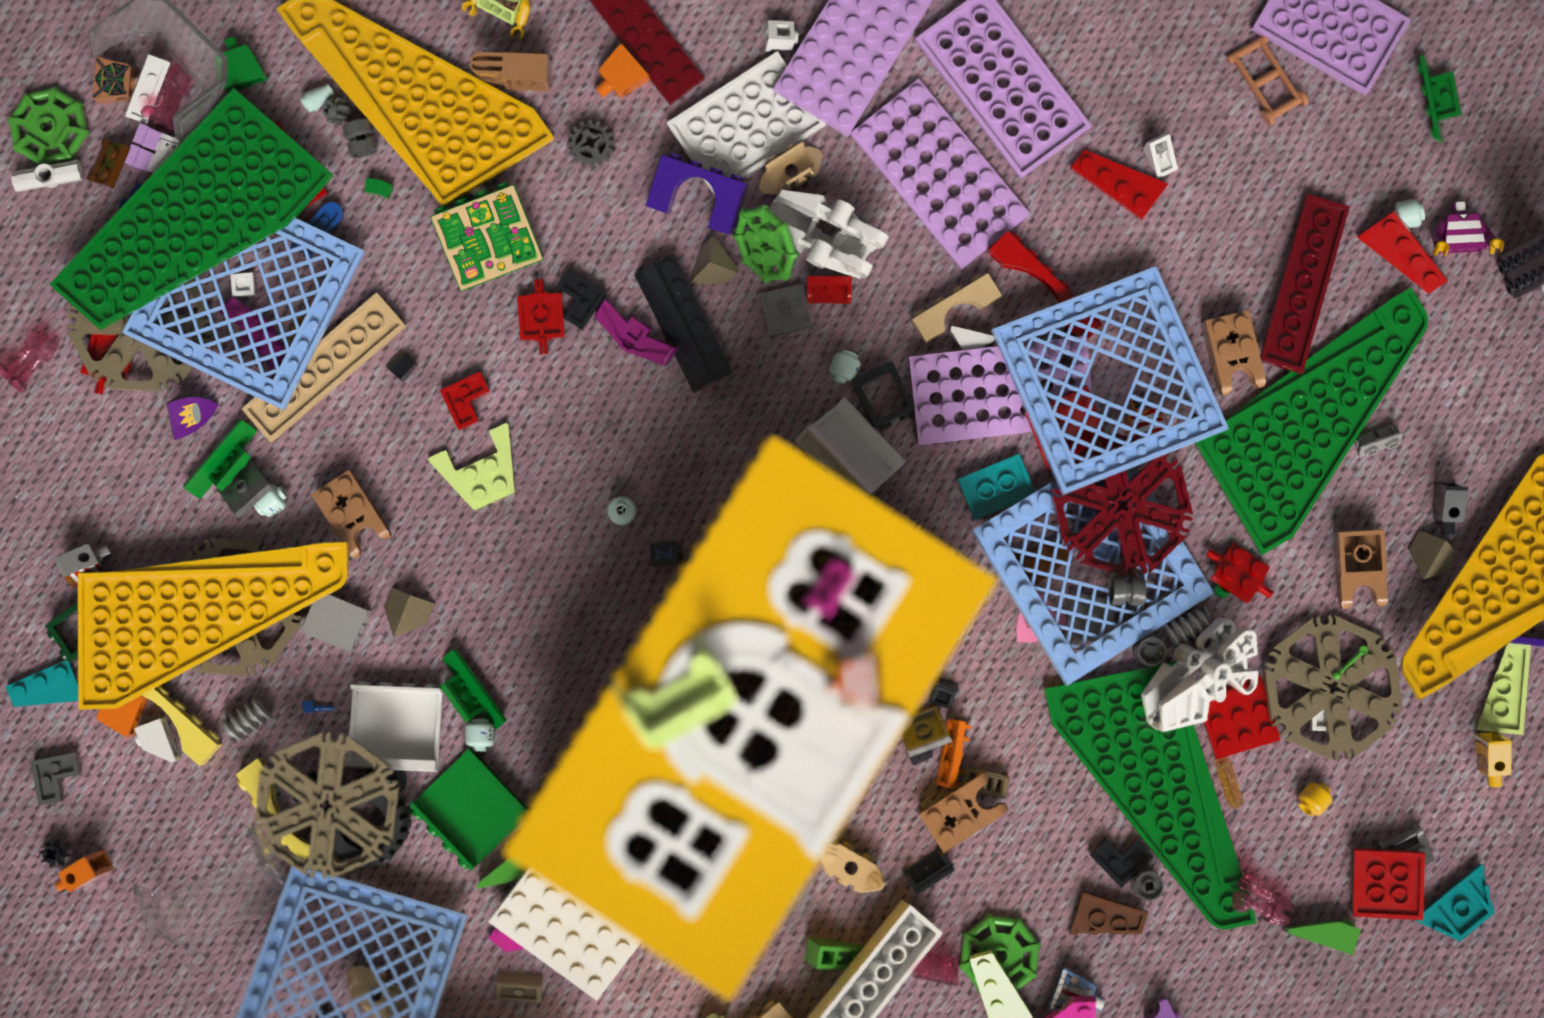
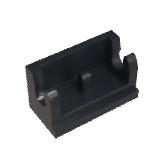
(928, 871)

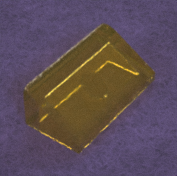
(1229, 784)

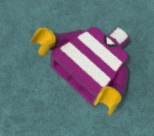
(1463, 233)

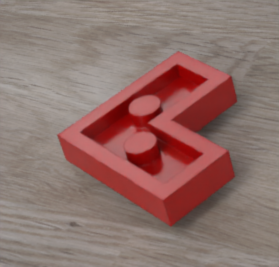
(459, 398)

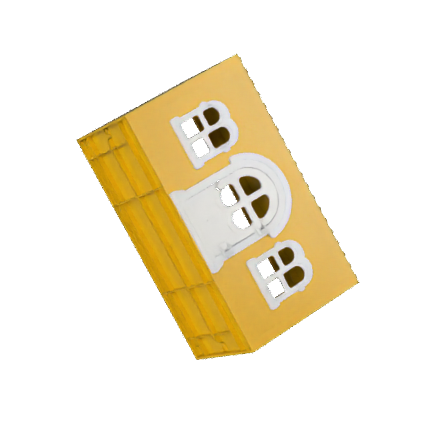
(741, 611)

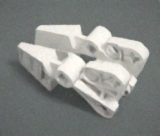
(841, 252)
(1180, 700)

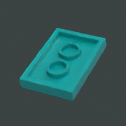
(996, 487)

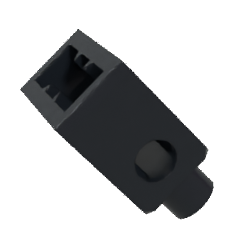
(1449, 497)

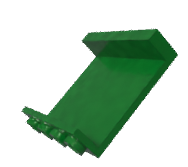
(469, 809)

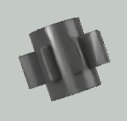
(336, 110)

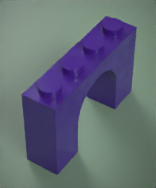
(728, 190)

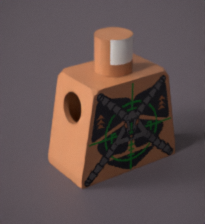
(113, 81)

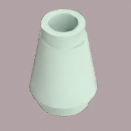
(316, 98)

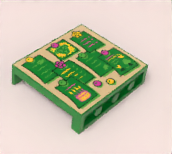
(486, 236)

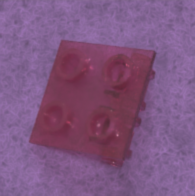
(938, 969)

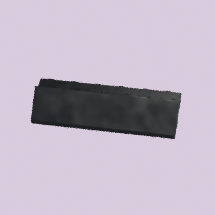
(683, 323)

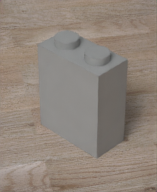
(335, 622)

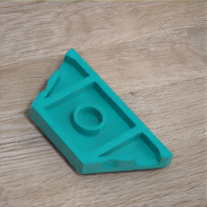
(1461, 906)

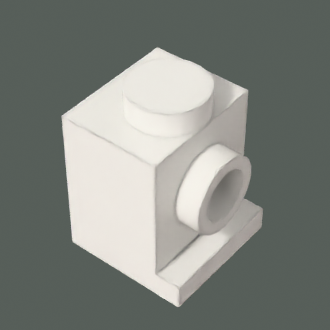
(780, 35)

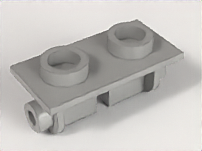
(1388, 437)

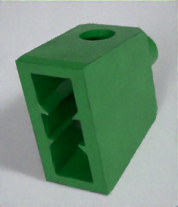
(242, 66)

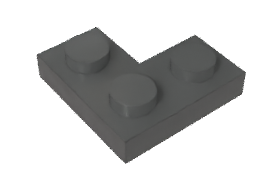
(48, 774)

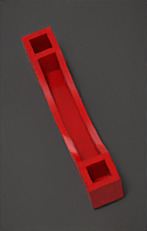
(1013, 255)

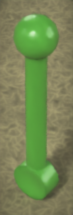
(1363, 650)

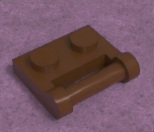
(108, 163)

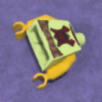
(508, 10)

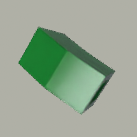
(378, 187)

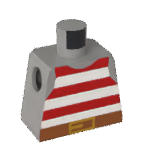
(82, 560)

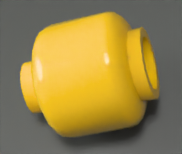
(1315, 798)

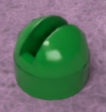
(1222, 593)

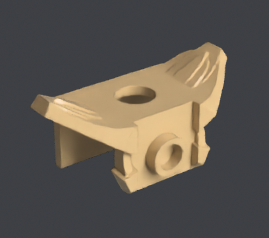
(804, 158)
(866, 879)
(362, 980)

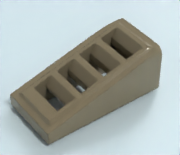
(1004, 783)

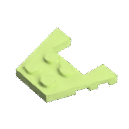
(485, 479)

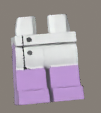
(152, 140)

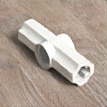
(34, 177)

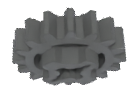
(598, 140)

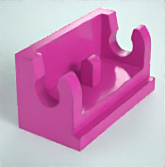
(830, 588)

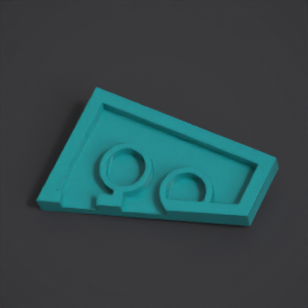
(47, 686)

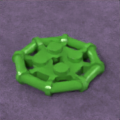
(60, 129)
(759, 232)
(1002, 941)

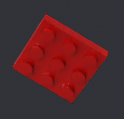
(1072, 429)
(1239, 721)
(1388, 884)

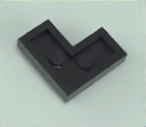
(586, 297)
(1121, 866)

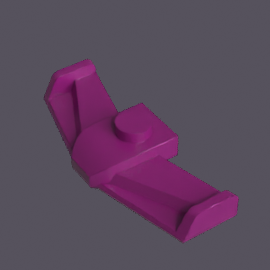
(237, 308)
(633, 335)

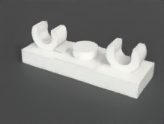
(147, 86)

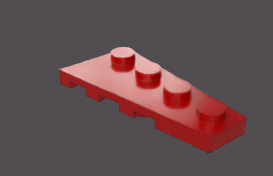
(1122, 184)
(1401, 248)

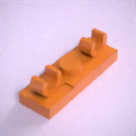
(952, 754)

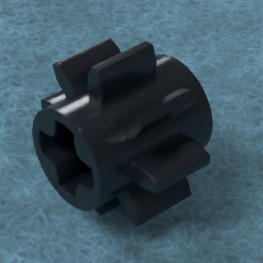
(59, 856)

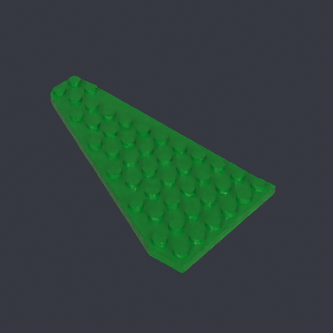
(1302, 426)
(1155, 783)

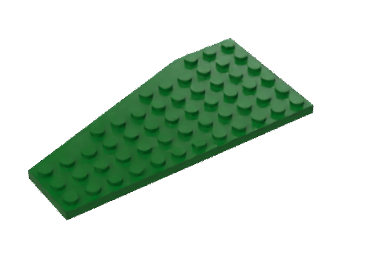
(204, 204)

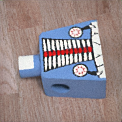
(1071, 984)

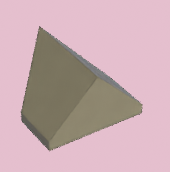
(713, 265)
(1431, 554)
(406, 612)

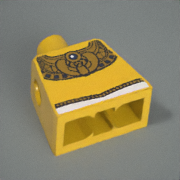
(1493, 756)

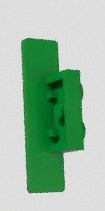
(1442, 97)
(223, 461)
(467, 692)

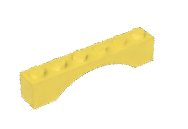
(194, 738)
(248, 780)

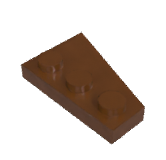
(1104, 915)

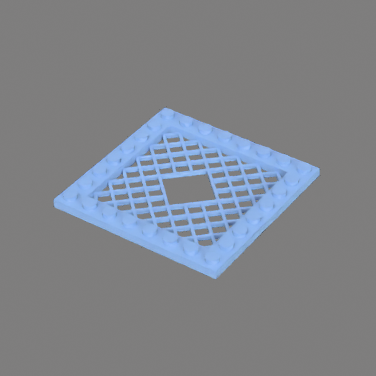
(1175, 341)
(280, 390)
(1035, 611)
(408, 911)

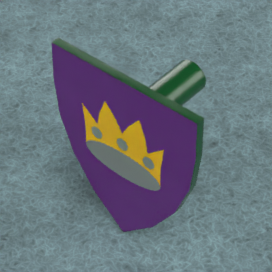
(189, 414)

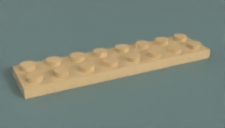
(333, 362)

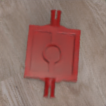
(541, 316)
(97, 349)
(1240, 573)

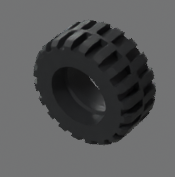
(349, 848)

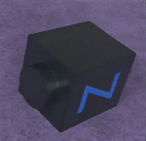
(665, 553)

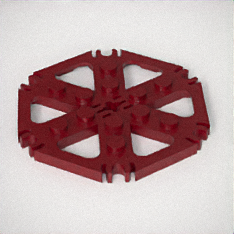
(1127, 526)

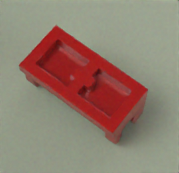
(829, 289)

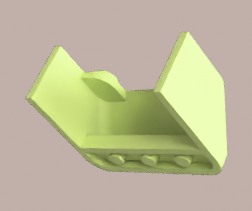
(681, 704)

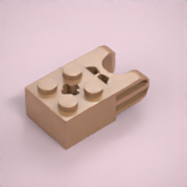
(513, 69)
(1234, 356)
(356, 515)
(1356, 572)
(968, 813)

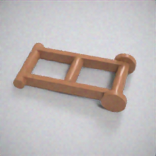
(1267, 113)

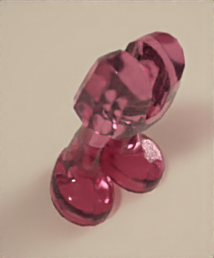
(176, 85)
(31, 347)
(1275, 901)

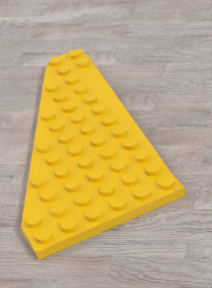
(429, 111)
(1490, 598)
(170, 617)

